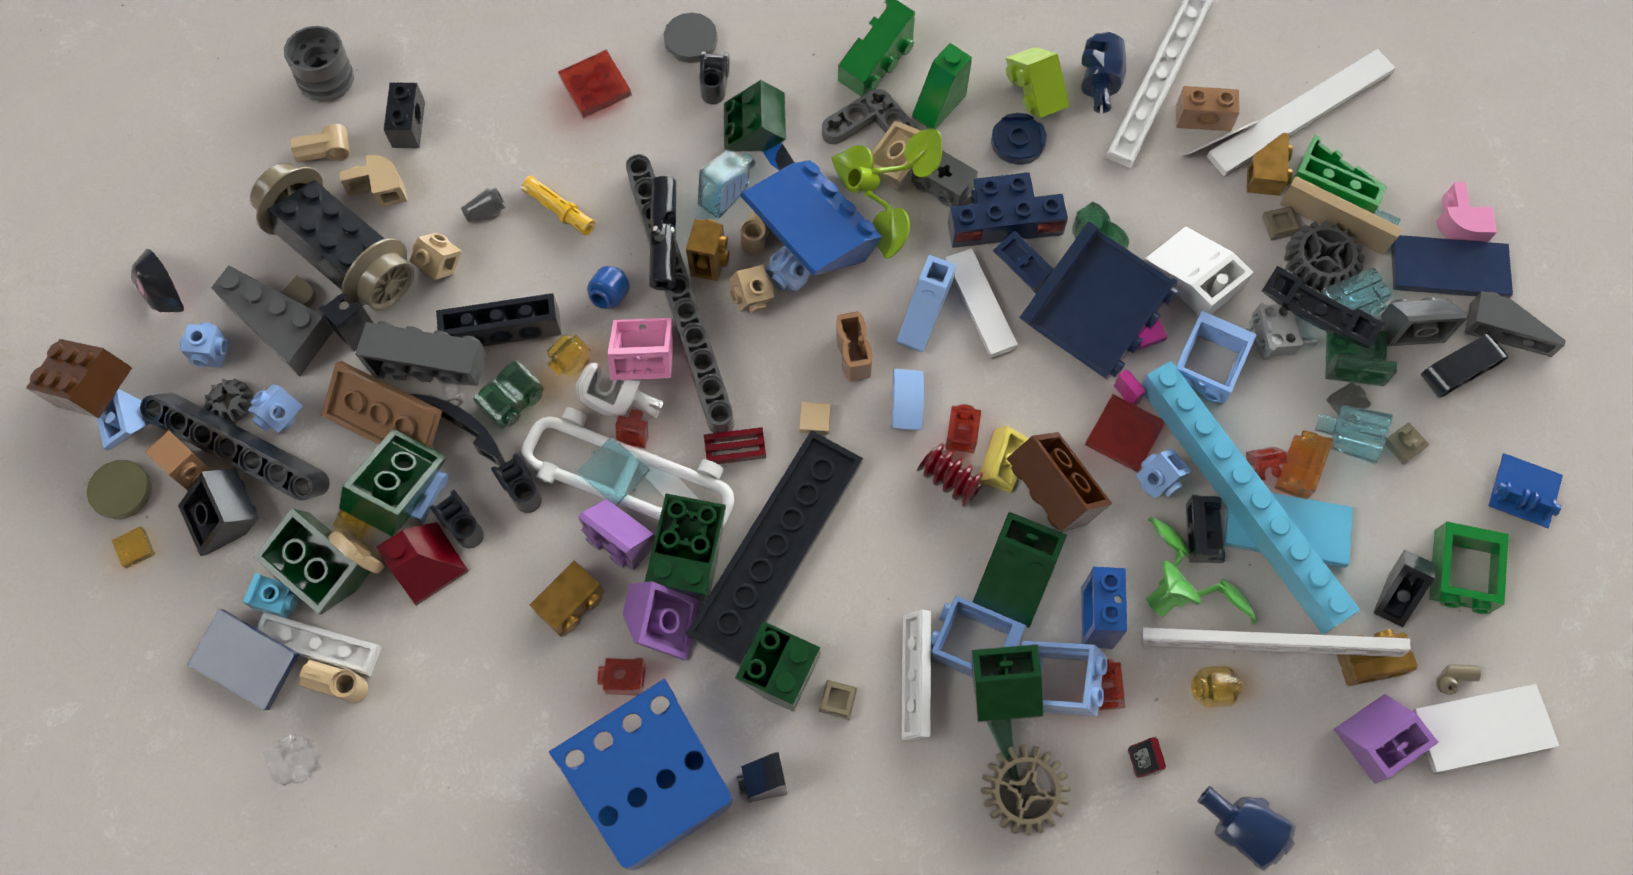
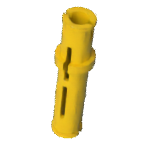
(566, 211)

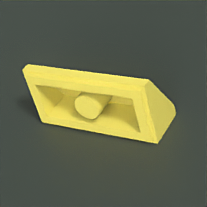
(996, 467)

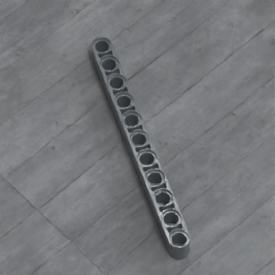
(681, 304)

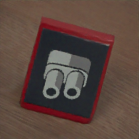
(1147, 757)

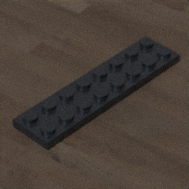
(774, 548)

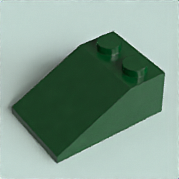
(391, 482)

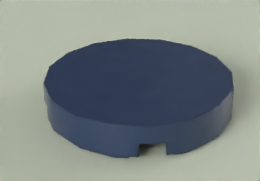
(1018, 138)

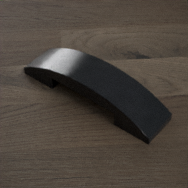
(1321, 310)
(483, 443)

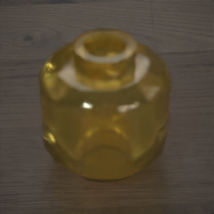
(568, 355)
(1216, 686)

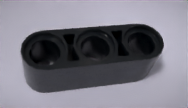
(1464, 365)

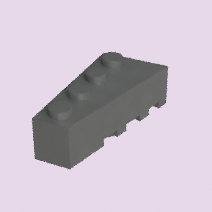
(279, 321)
(420, 354)

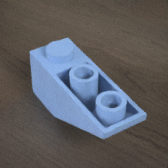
(926, 303)

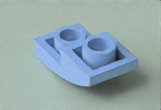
(907, 399)

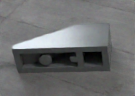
(1510, 325)

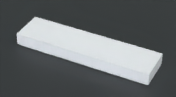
(982, 304)
(322, 644)
(916, 675)

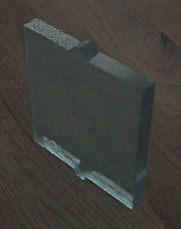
(613, 471)

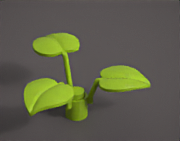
(858, 175)

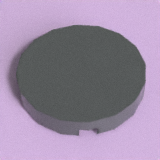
(689, 36)

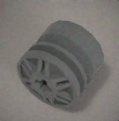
(319, 63)

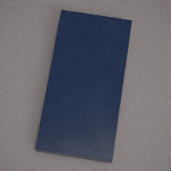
(1451, 266)

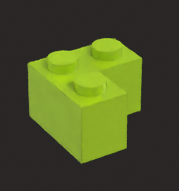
(1041, 79)

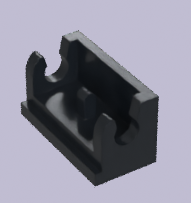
(346, 322)
(1204, 529)

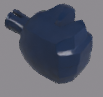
(1105, 69)
(1250, 827)

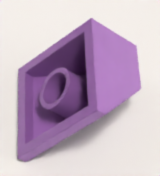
(660, 617)

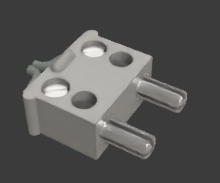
(1278, 331)

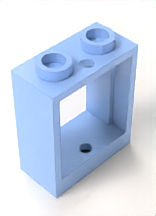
(1226, 335)
(1096, 668)

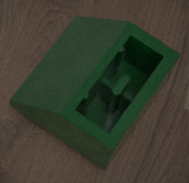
(755, 119)
(778, 665)
(1007, 683)

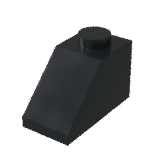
(1404, 588)
(762, 778)

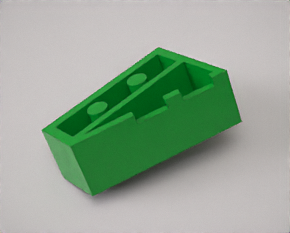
(879, 50)
(1338, 177)

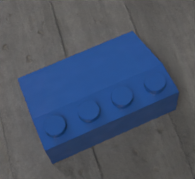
(812, 218)

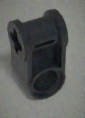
(713, 76)
(515, 480)
(455, 517)

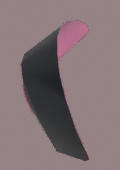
(155, 283)

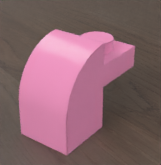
(1462, 221)

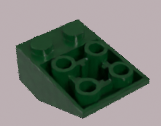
(686, 545)
(1019, 568)

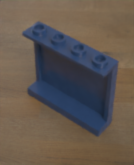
(1099, 301)

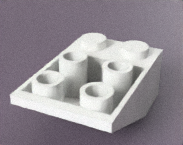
(1203, 270)

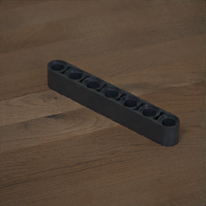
(219, 437)

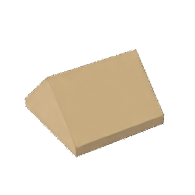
(891, 153)

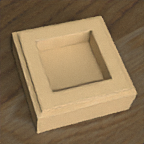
(815, 418)

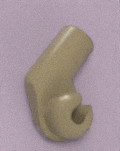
(1454, 674)

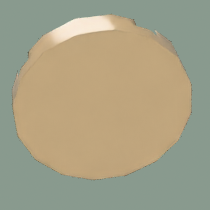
(359, 552)

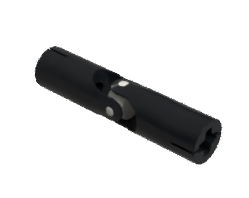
(663, 233)

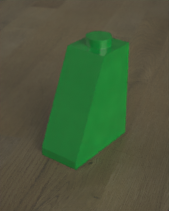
(944, 86)

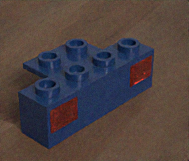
(1006, 206)

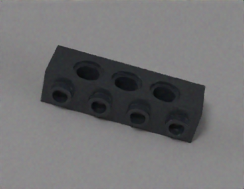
(503, 320)

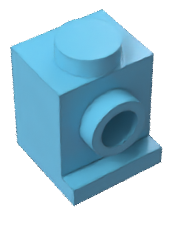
(260, 596)

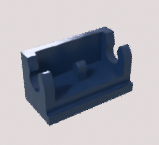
(1024, 261)

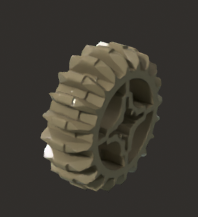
(1028, 774)

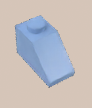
(120, 420)

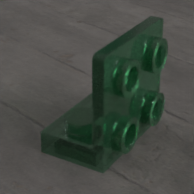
(1358, 364)

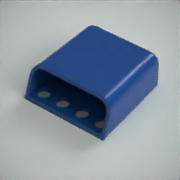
(648, 783)

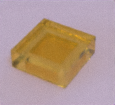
(133, 547)

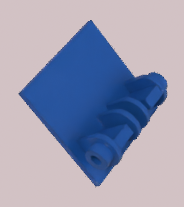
(1526, 491)

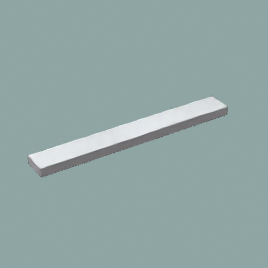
(1157, 82)
(1301, 111)
(1276, 642)

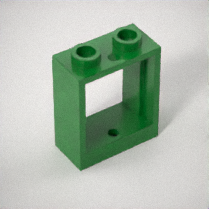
(1477, 539)

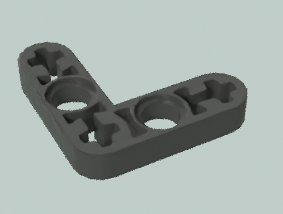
(871, 114)

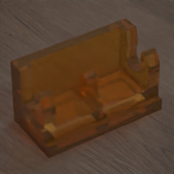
(1305, 464)

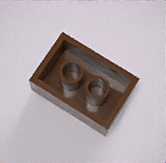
(78, 377)
(1058, 481)

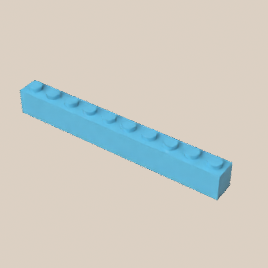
(1249, 499)

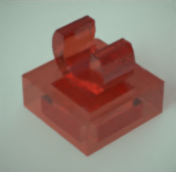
(632, 429)
(1267, 458)

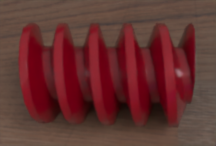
(951, 475)

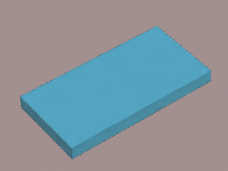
(1322, 523)

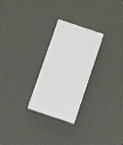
(1487, 728)

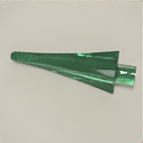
(1004, 738)

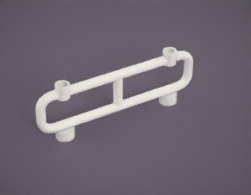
(573, 423)

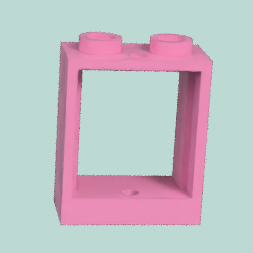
(651, 344)

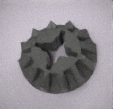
(238, 405)

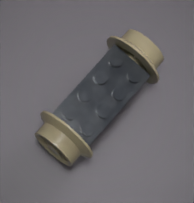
(331, 236)

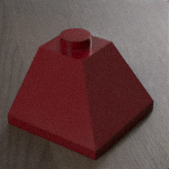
(422, 560)

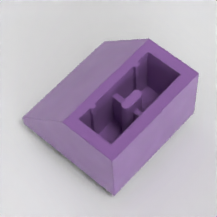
(617, 533)
(1385, 737)

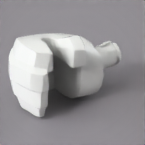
(619, 398)

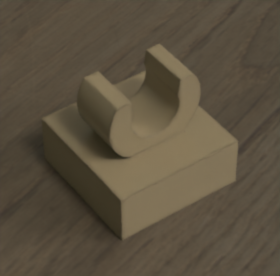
(1406, 443)

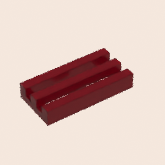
(731, 436)

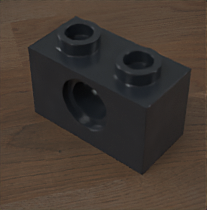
(404, 115)

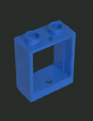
(1103, 618)

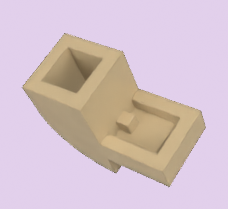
(377, 176)

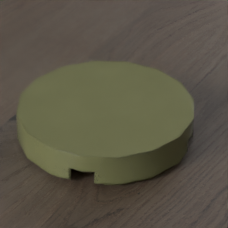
(119, 489)

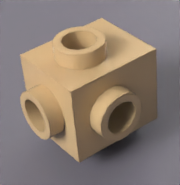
(435, 255)
(751, 289)

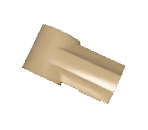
(329, 143)
(754, 227)
(332, 681)

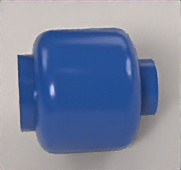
(608, 287)

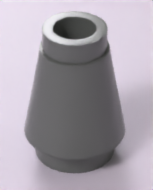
(484, 205)

